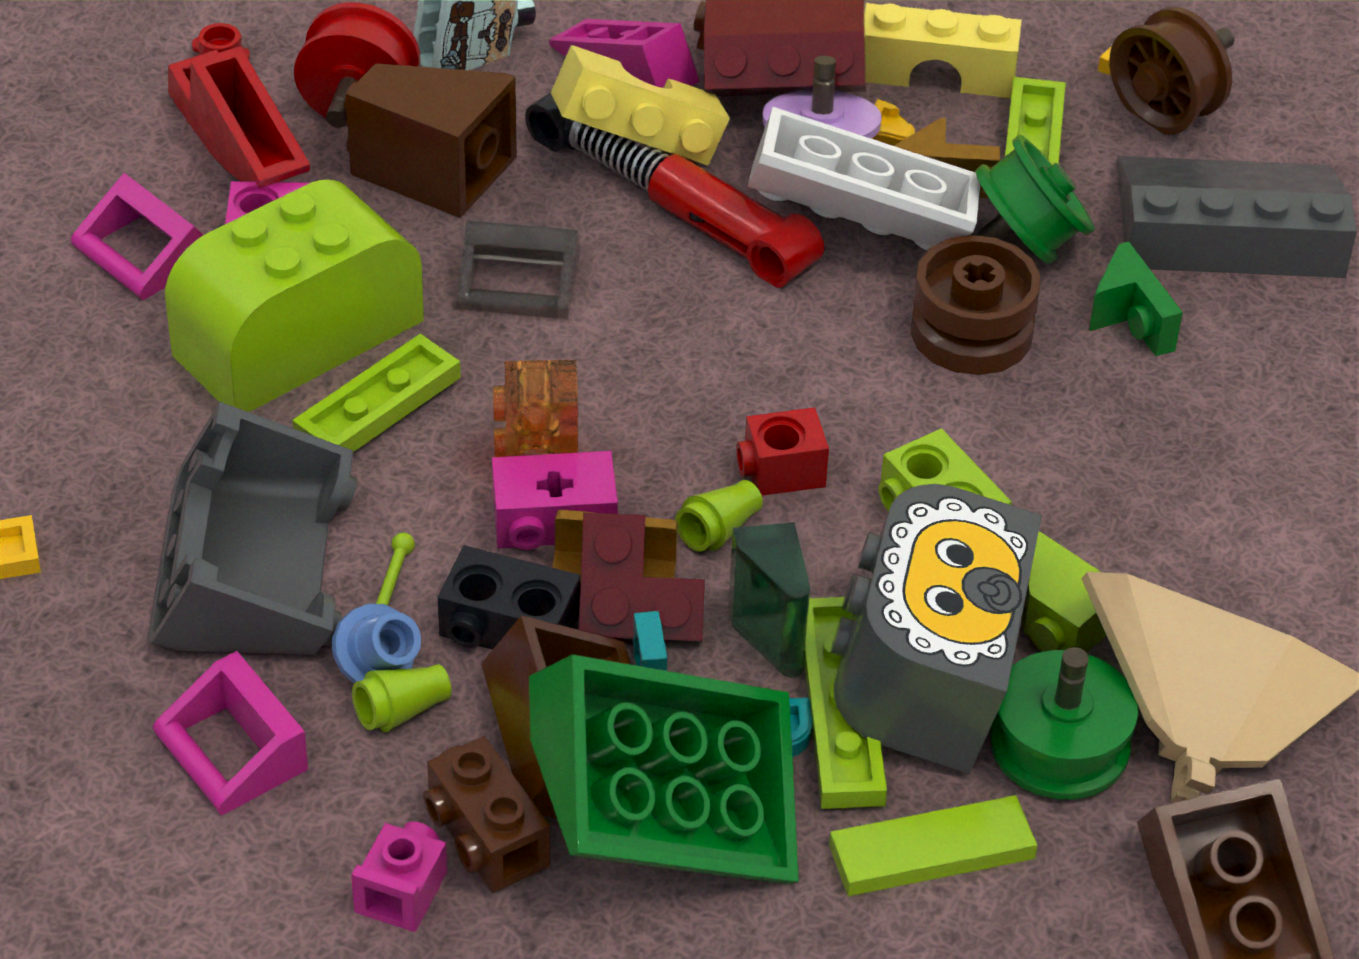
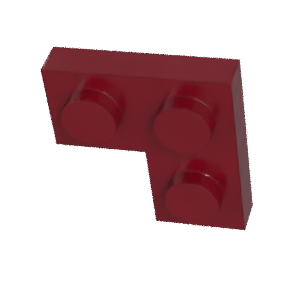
(615, 584)

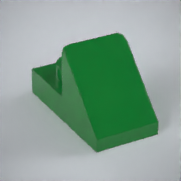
(1135, 295)

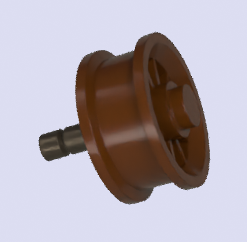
(1172, 69)

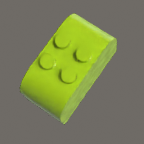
(290, 294)

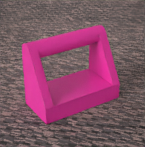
(119, 207)
(235, 687)

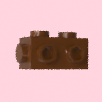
(487, 814)

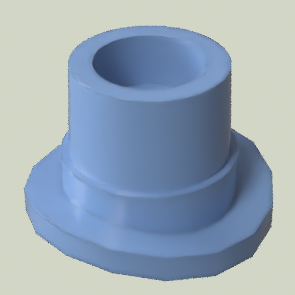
(374, 640)

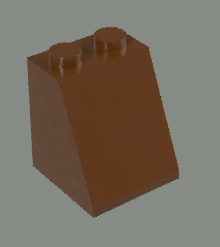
(432, 132)

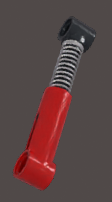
(772, 244)

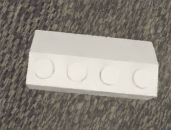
(864, 180)

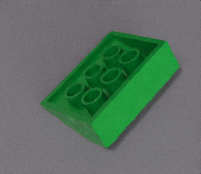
(667, 768)

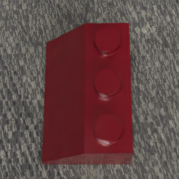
(773, 45)

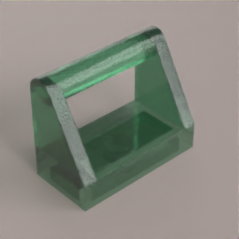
(770, 593)

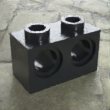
(493, 590)

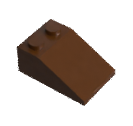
(1235, 875)

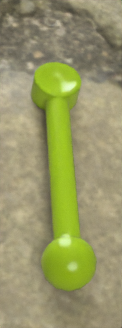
(402, 545)

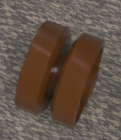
(975, 304)

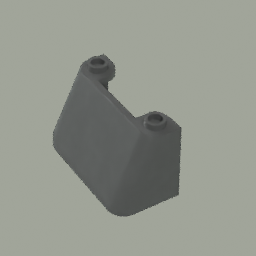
(250, 540)

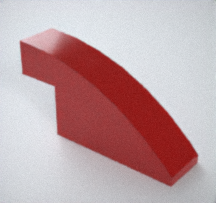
(235, 117)

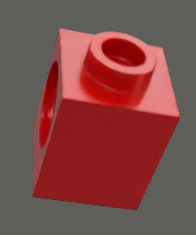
(784, 451)

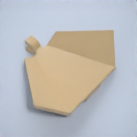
(1212, 680)

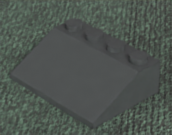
(1236, 216)

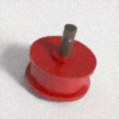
(342, 48)

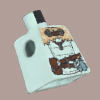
(468, 31)

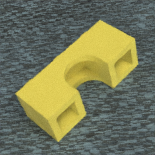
(976, 45)
(610, 99)

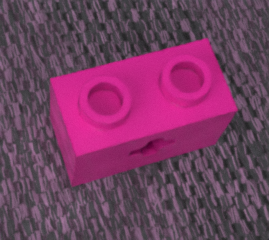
(535, 487)

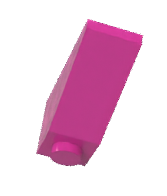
(644, 48)

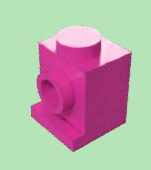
(400, 875)

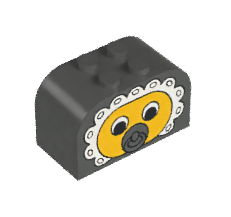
(934, 622)

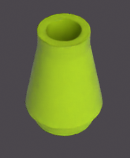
(709, 517)
(396, 695)

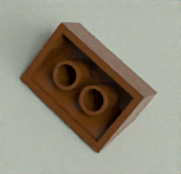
(520, 653)

